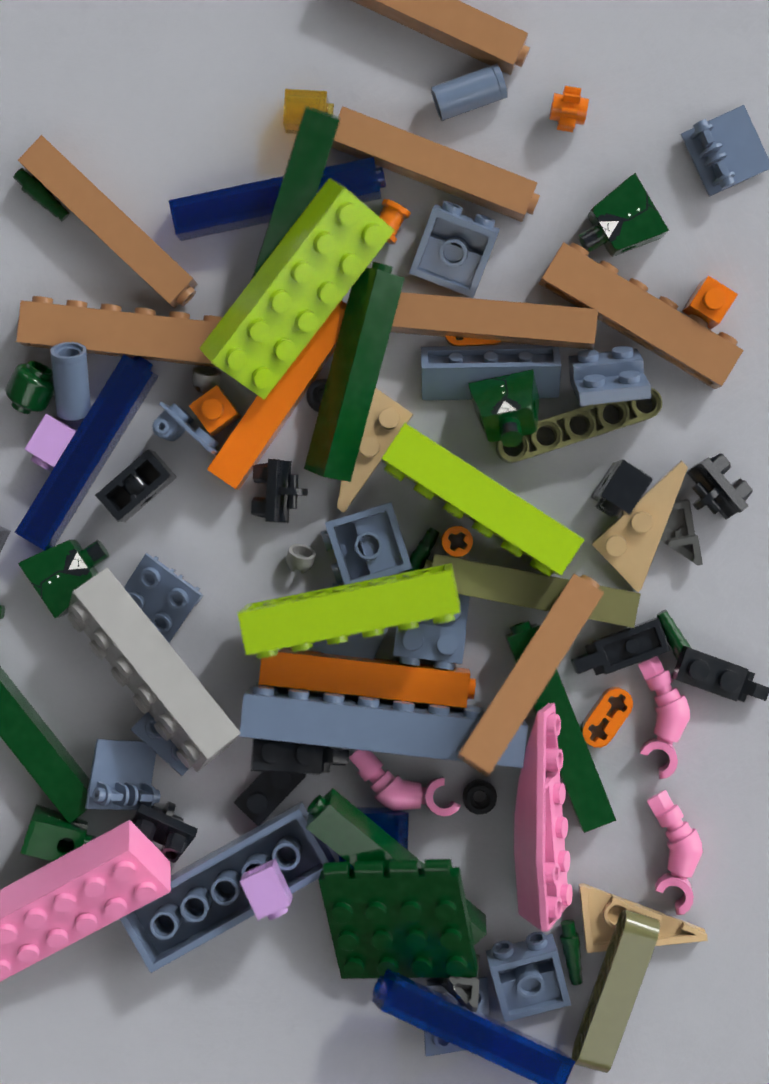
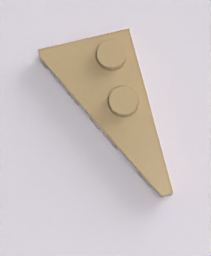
(381, 428)
(634, 538)
(602, 910)

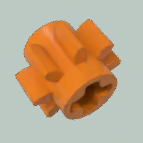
(569, 109)

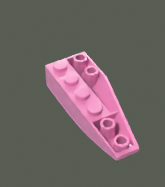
(541, 828)

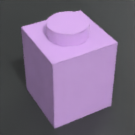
(49, 441)
(267, 890)

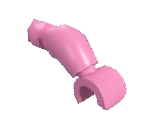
(671, 711)
(396, 792)
(684, 849)

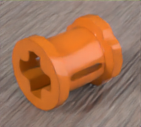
(393, 215)
(458, 552)

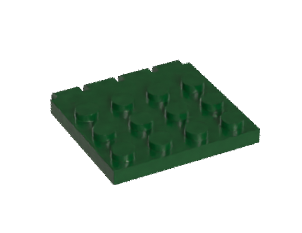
(398, 919)

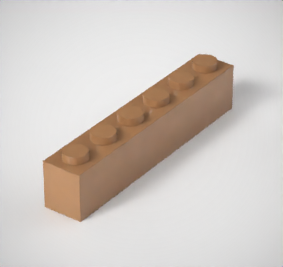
(642, 316)
(115, 332)

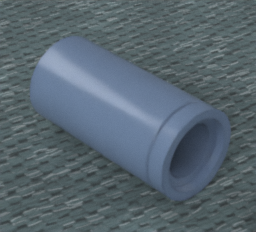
(469, 92)
(70, 380)

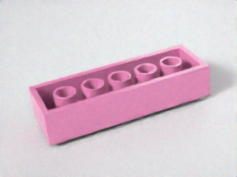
(79, 895)

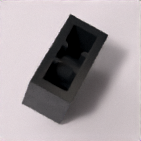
(136, 486)
(621, 489)

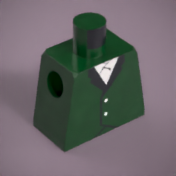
(624, 220)
(507, 406)
(61, 571)
(47, 831)

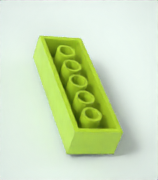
(296, 289)
(482, 500)
(349, 610)

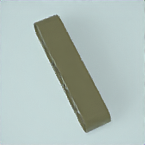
(595, 423)
(615, 991)

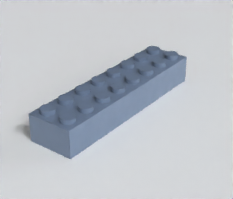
(366, 724)

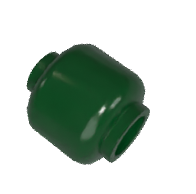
(30, 387)

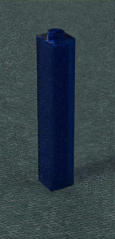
(254, 202)
(87, 452)
(470, 1030)

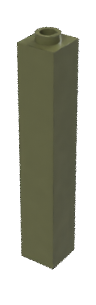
(533, 589)

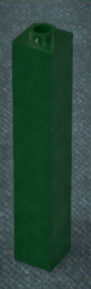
(300, 177)
(354, 373)
(41, 752)
(578, 768)
(360, 839)

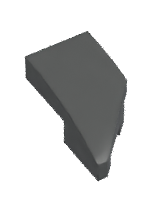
(680, 532)
(464, 989)

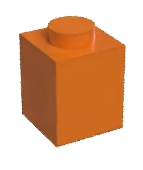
(710, 301)
(215, 410)

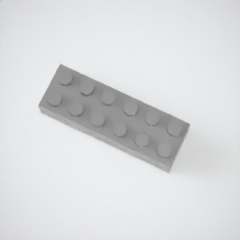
(151, 670)

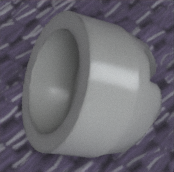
(205, 378)
(300, 557)

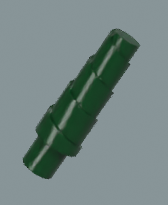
(41, 194)
(423, 550)
(672, 632)
(571, 950)

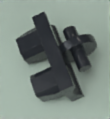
(716, 490)
(280, 493)
(165, 828)

